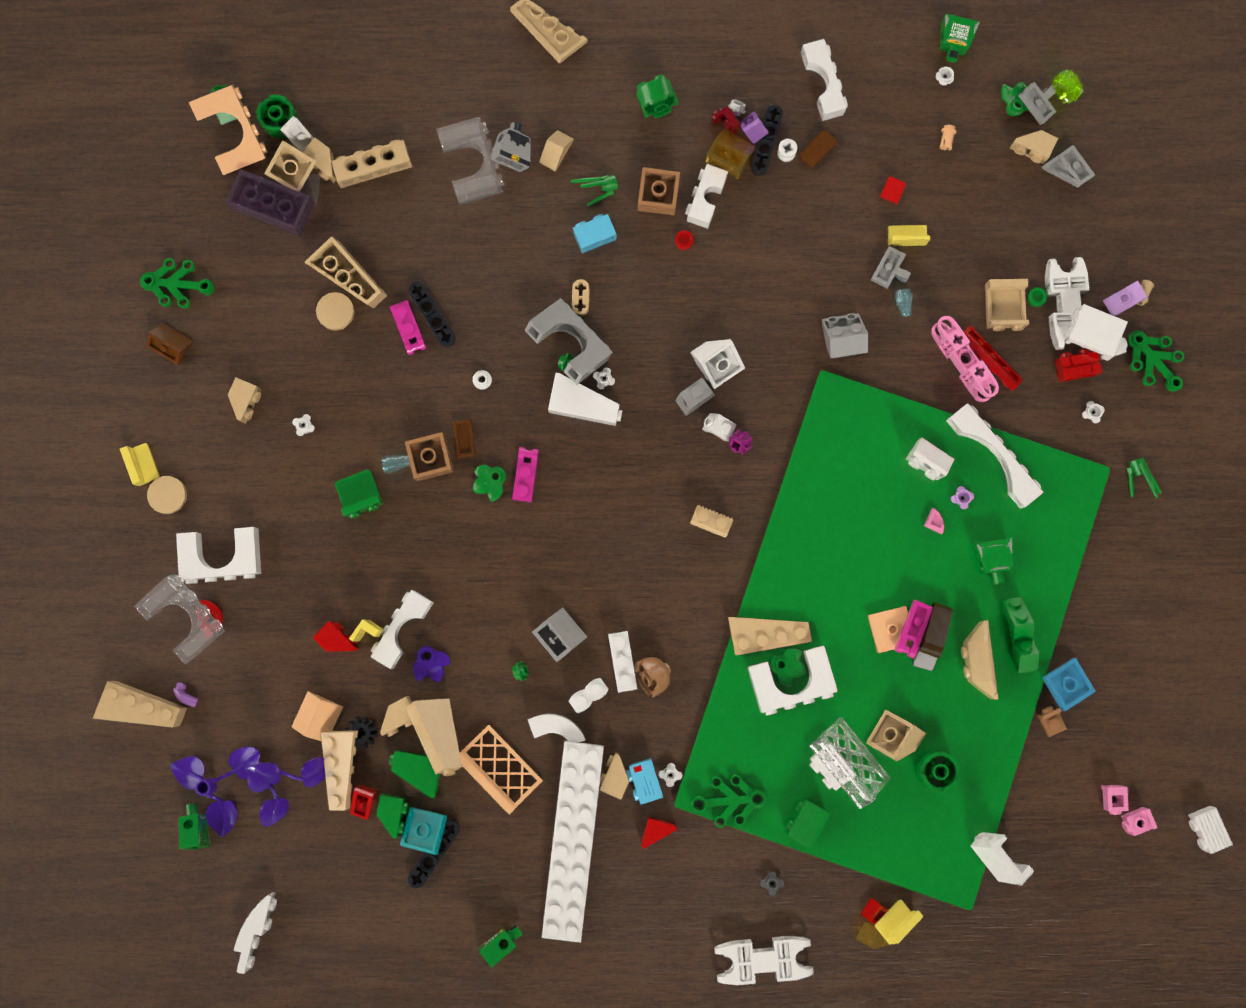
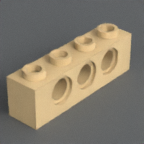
(367, 172)

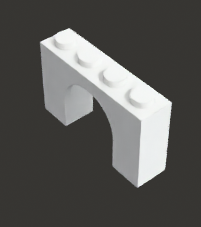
(244, 563)
(820, 683)

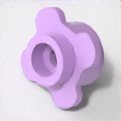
(968, 496)

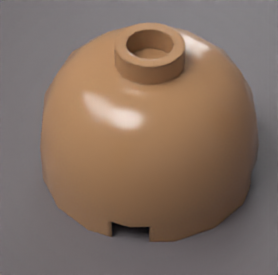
(653, 674)

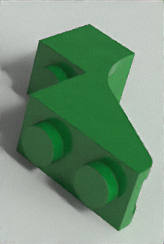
(1021, 632)

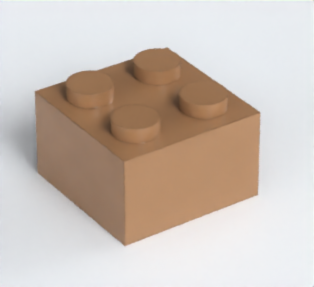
(658, 191)
(429, 456)

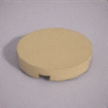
(335, 311)
(167, 494)

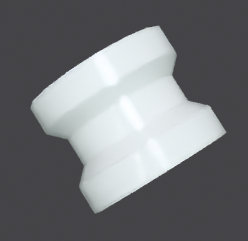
(785, 154)

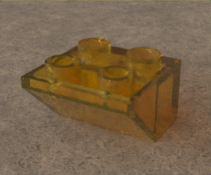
(730, 153)

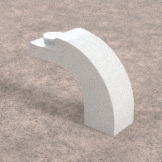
(557, 724)

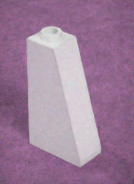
(582, 402)

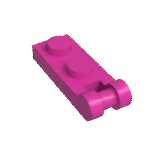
(407, 326)
(525, 475)
(914, 628)

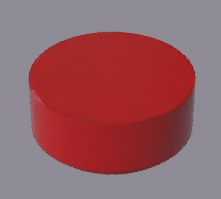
(684, 240)

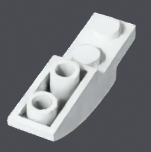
(256, 924)

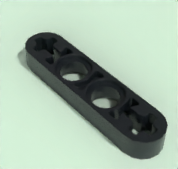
(767, 140)
(432, 314)
(437, 858)

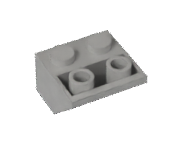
(845, 335)
(559, 634)

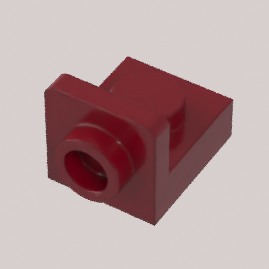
(729, 120)

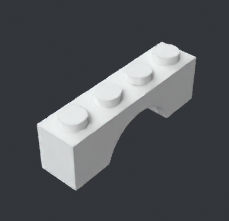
(817, 58)
(388, 649)

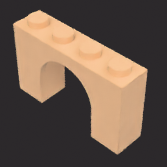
(228, 101)

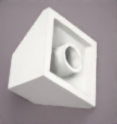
(718, 361)

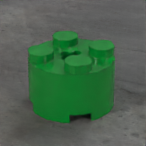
(656, 97)
(274, 114)
(949, 770)

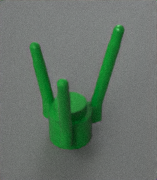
(607, 184)
(1140, 467)

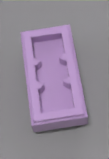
(1125, 298)

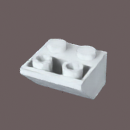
(929, 459)

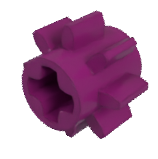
(740, 442)

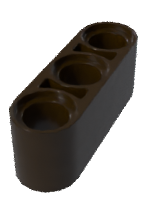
(936, 630)

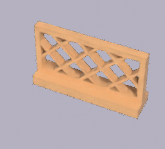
(486, 782)

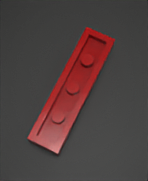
(992, 359)

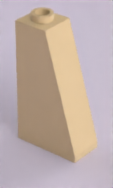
(437, 733)

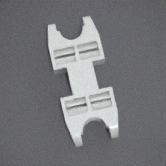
(1067, 290)
(763, 960)

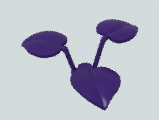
(189, 773)
(267, 774)

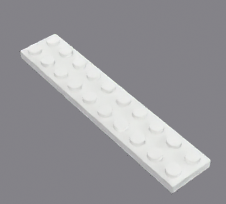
(572, 841)

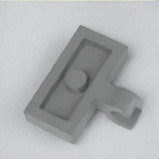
(1038, 102)
(889, 268)

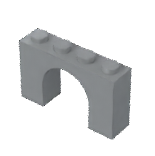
(562, 318)

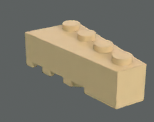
(133, 705)

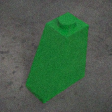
(416, 770)

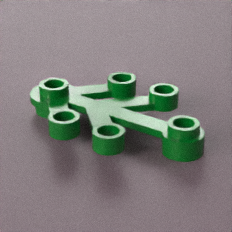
(174, 283)
(1154, 358)
(732, 800)

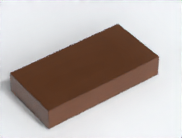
(818, 149)
(464, 438)

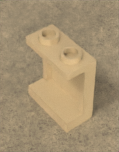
(1006, 304)

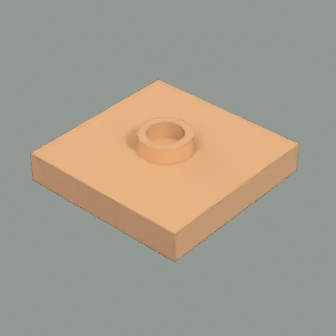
(887, 628)

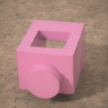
(1121, 798)
(1130, 821)

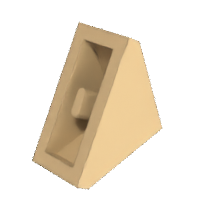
(555, 150)

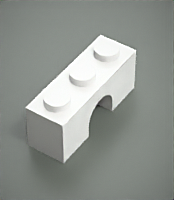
(711, 180)
(622, 661)

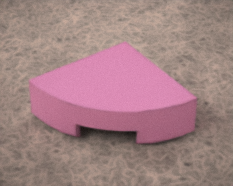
(935, 521)

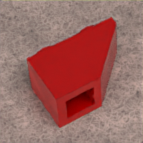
(334, 639)

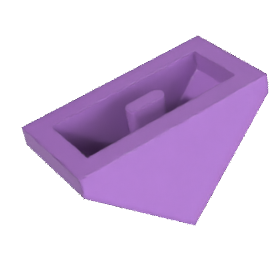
(753, 127)

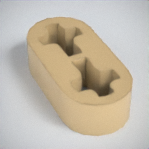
(585, 297)

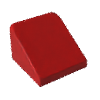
(893, 190)
(873, 911)

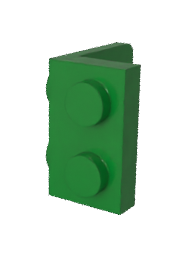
(358, 494)

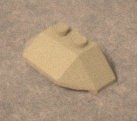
(979, 660)

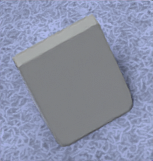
(924, 661)

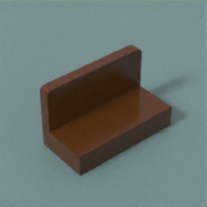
(168, 343)

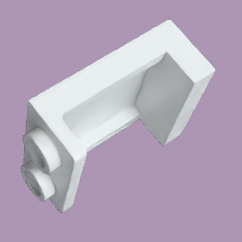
(1095, 331)
(997, 861)

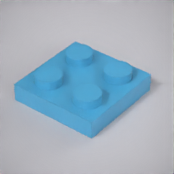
(1068, 684)

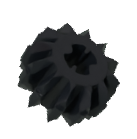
(364, 740)

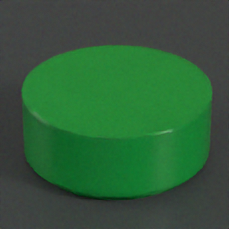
(1036, 297)

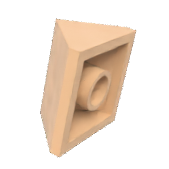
(316, 716)

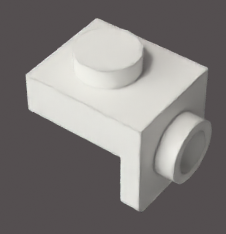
(719, 426)

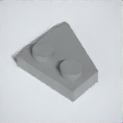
(1070, 167)

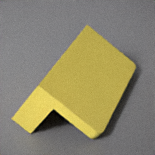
(908, 235)
(140, 464)
(366, 626)
(897, 922)

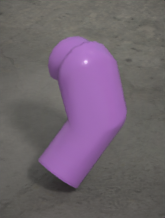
(181, 695)

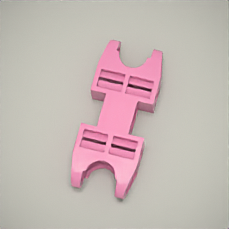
(972, 371)

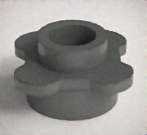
(771, 877)

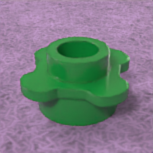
(564, 360)
(520, 671)

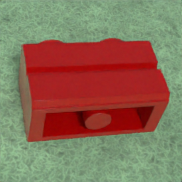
(1078, 366)

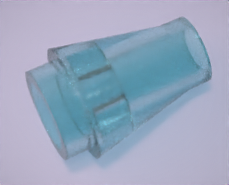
(904, 301)
(394, 462)

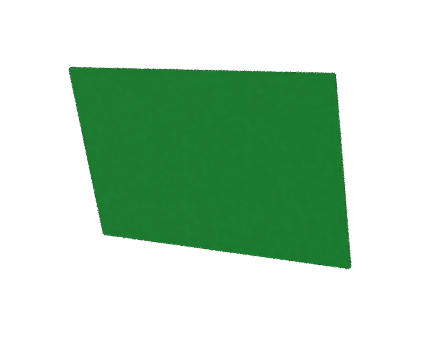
(855, 545)

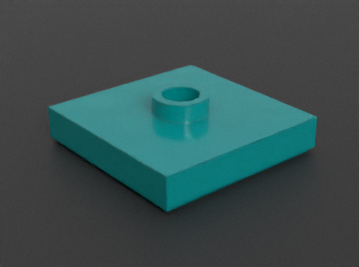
(423, 830)

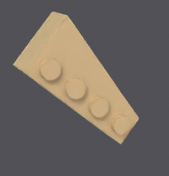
(341, 267)

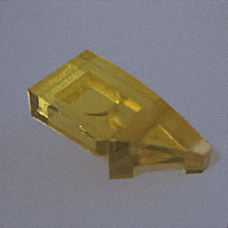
(871, 936)

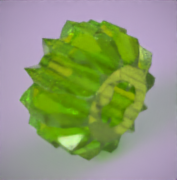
(1067, 86)

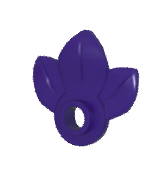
(431, 667)

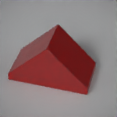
(363, 801)
(656, 830)

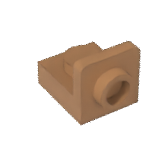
(1051, 721)

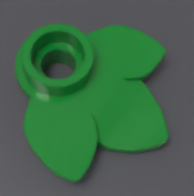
(1010, 96)
(487, 483)
(791, 666)

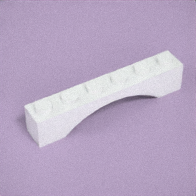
(1020, 485)

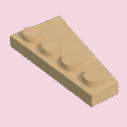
(554, 36)
(762, 634)
(338, 758)

